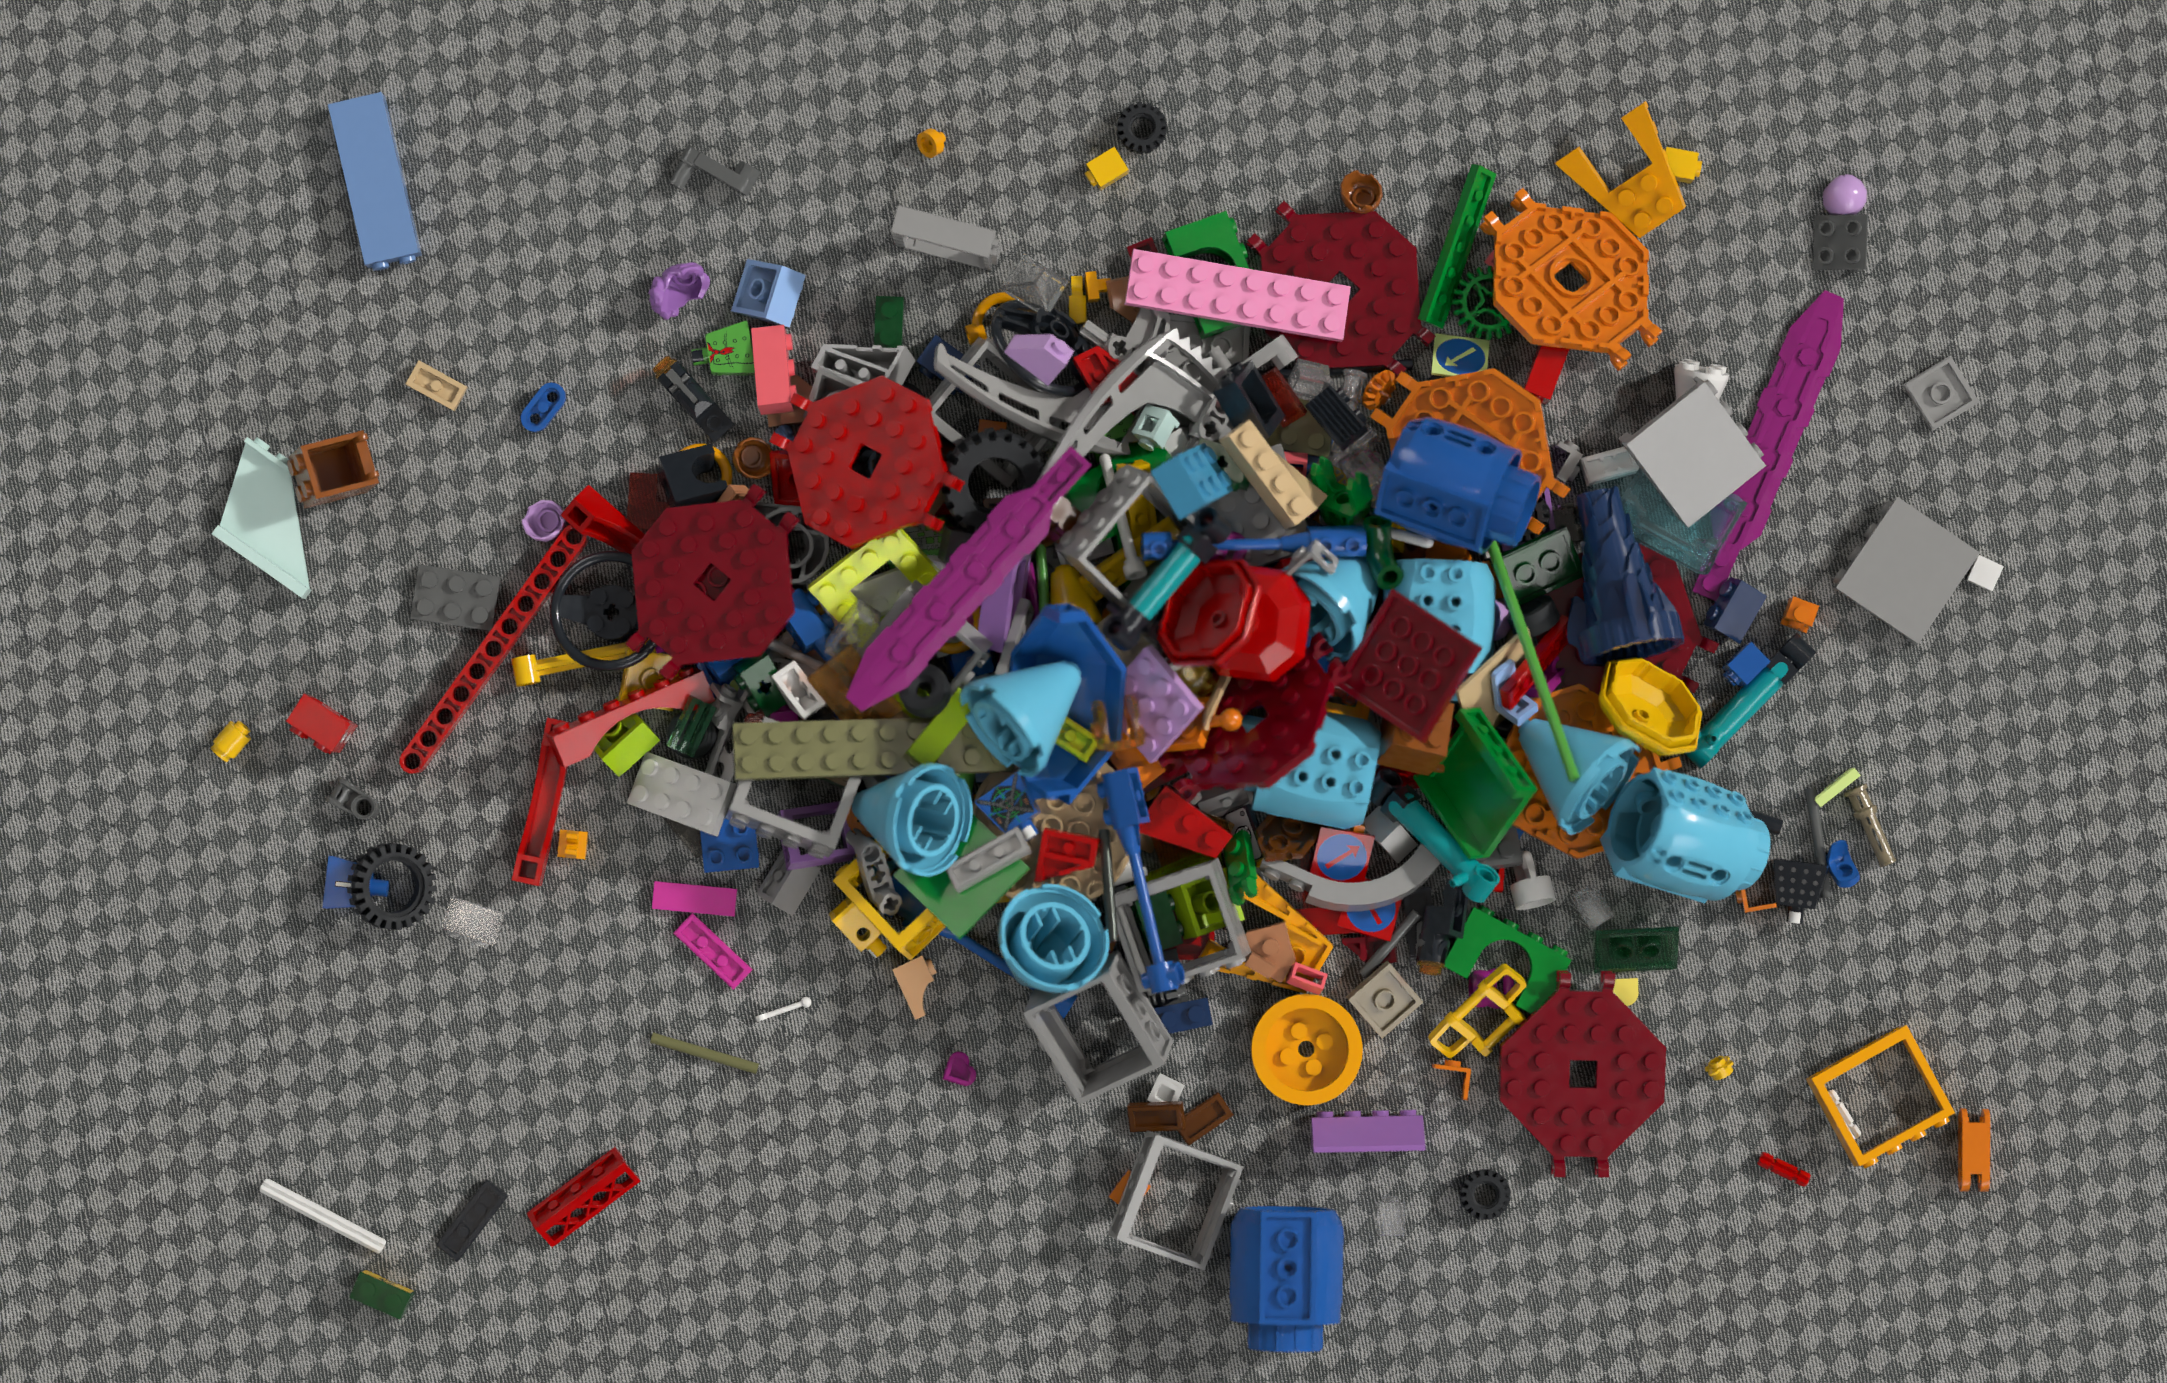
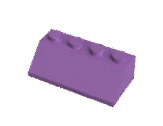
(1367, 1133)

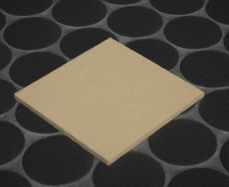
(1478, 689)

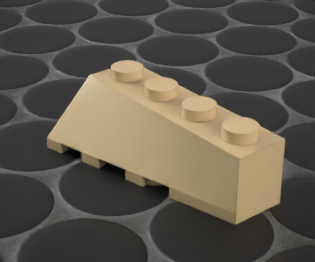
(1276, 481)

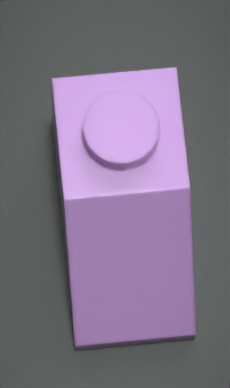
(1040, 355)

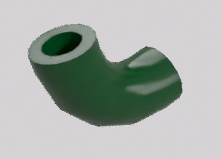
(1380, 552)

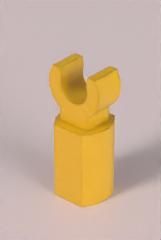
(1077, 301)

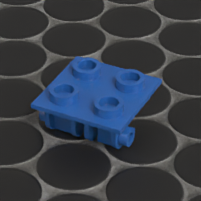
(730, 850)

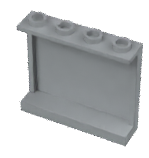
(1694, 453)
(1905, 569)

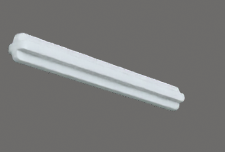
(322, 1215)

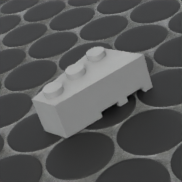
(865, 363)

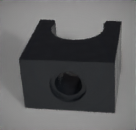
(678, 475)

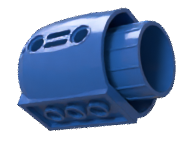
(1457, 486)
(1286, 1275)

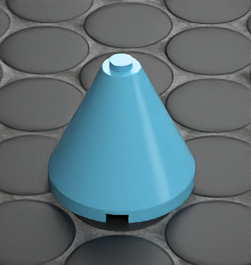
(1339, 601)
(1022, 712)
(1601, 761)
(918, 817)
(1053, 938)

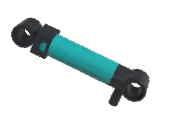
(1195, 546)

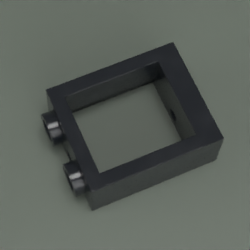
(1247, 397)

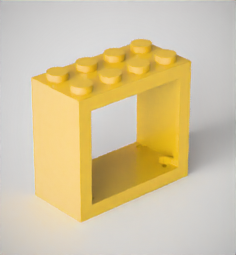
(907, 942)

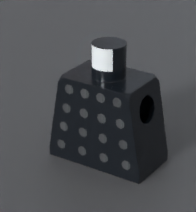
(1798, 886)

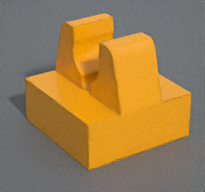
(1094, 286)
(572, 844)

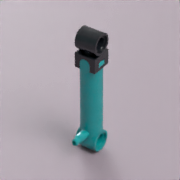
(1750, 699)
(1403, 806)

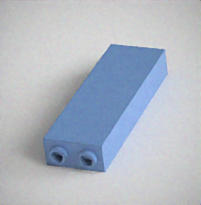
(375, 181)

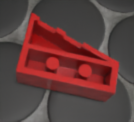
(1184, 824)

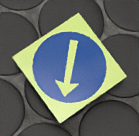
(1458, 355)

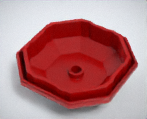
(1210, 614)
(1278, 630)

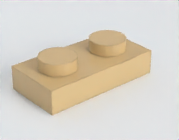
(436, 385)

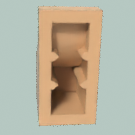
(913, 981)

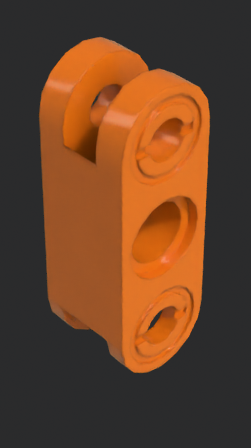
(1973, 1150)

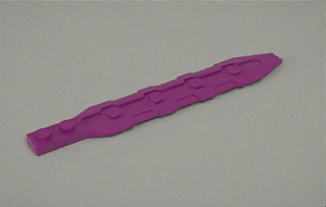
(1779, 423)
(962, 585)

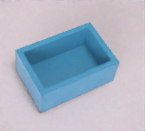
(1192, 480)

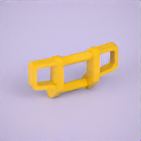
(1485, 988)

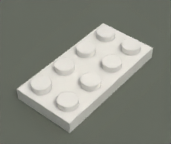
(681, 793)

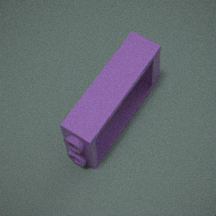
(1000, 607)

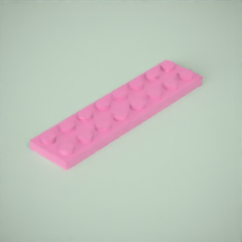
(1237, 295)

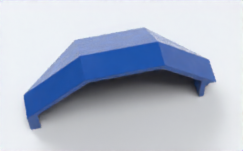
(1070, 635)

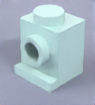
(1154, 427)

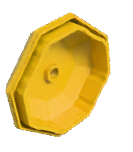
(1650, 706)

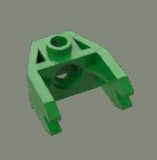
(1344, 503)

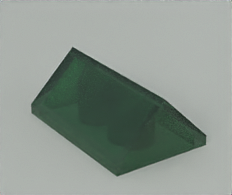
(1635, 949)

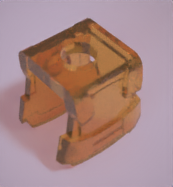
(1100, 731)

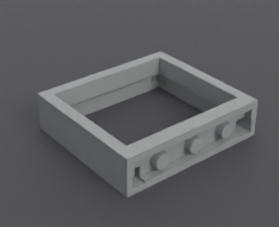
(945, 238)
(967, 634)
(1136, 1188)

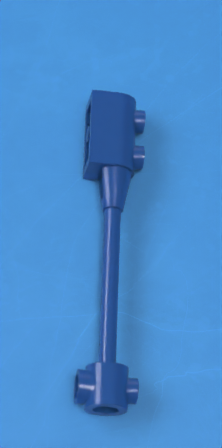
(1339, 540)
(808, 626)
(1125, 812)
(912, 908)

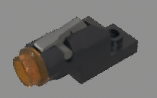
(692, 398)
(1437, 927)

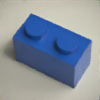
(1744, 665)

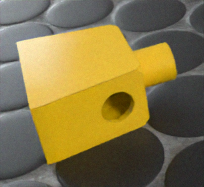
(850, 920)

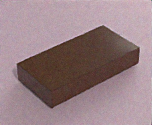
(1156, 1116)
(1205, 1118)

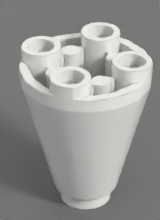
(1689, 369)

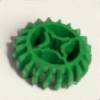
(1481, 292)

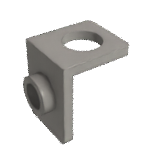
(1313, 551)

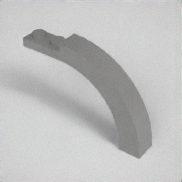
(1356, 896)

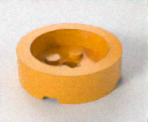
(1335, 1053)

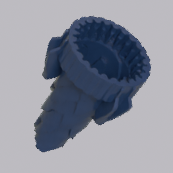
(1622, 605)

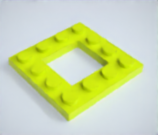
(834, 585)

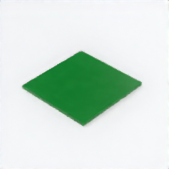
(963, 909)

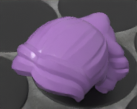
(677, 287)

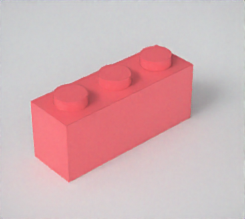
(773, 369)

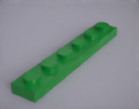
(1457, 246)

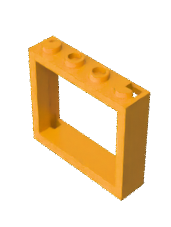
(1857, 1057)

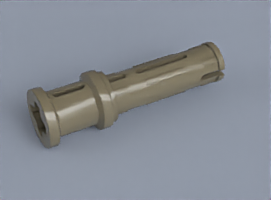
(1861, 813)

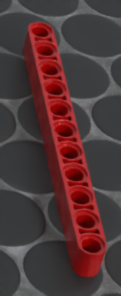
(482, 657)

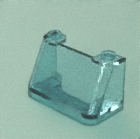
(1661, 530)

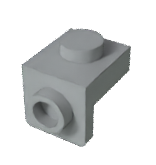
(1569, 468)

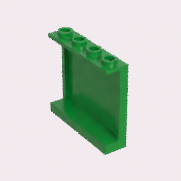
(1480, 785)

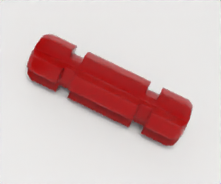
(1784, 1169)

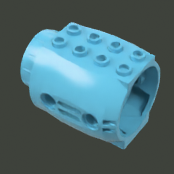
(1457, 594)
(1333, 782)
(1685, 837)

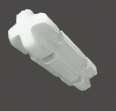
(1845, 1115)

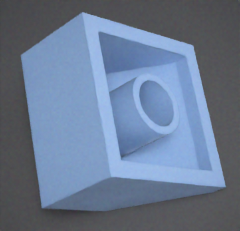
(768, 292)

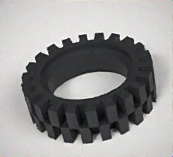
(422, 891)

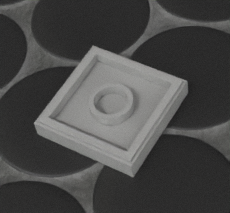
(1940, 393)

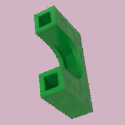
(1208, 236)
(1085, 490)
(1483, 930)

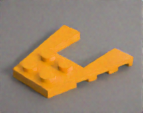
(1645, 197)
(1308, 944)

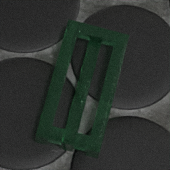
(700, 731)

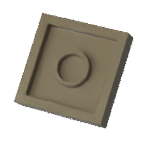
(1384, 999)

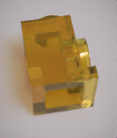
(1197, 679)

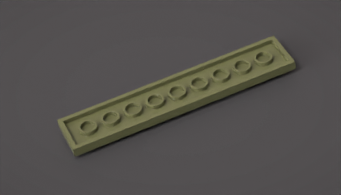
(847, 749)

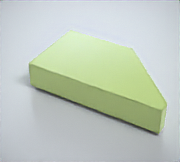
(1837, 786)

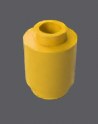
(231, 740)

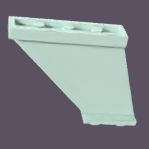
(264, 519)

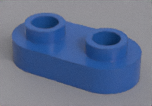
(541, 406)

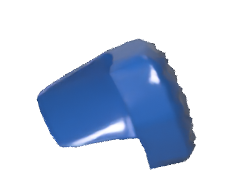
(1841, 865)

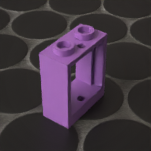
(792, 856)

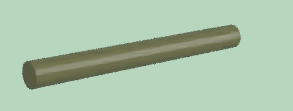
(704, 1053)

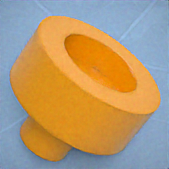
(931, 142)

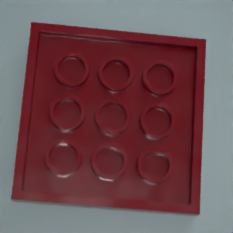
(1409, 665)

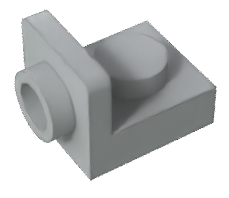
(726, 705)

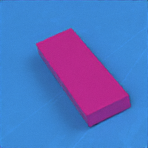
(694, 898)
(713, 951)

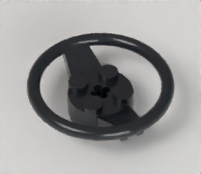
(1025, 321)
(593, 612)

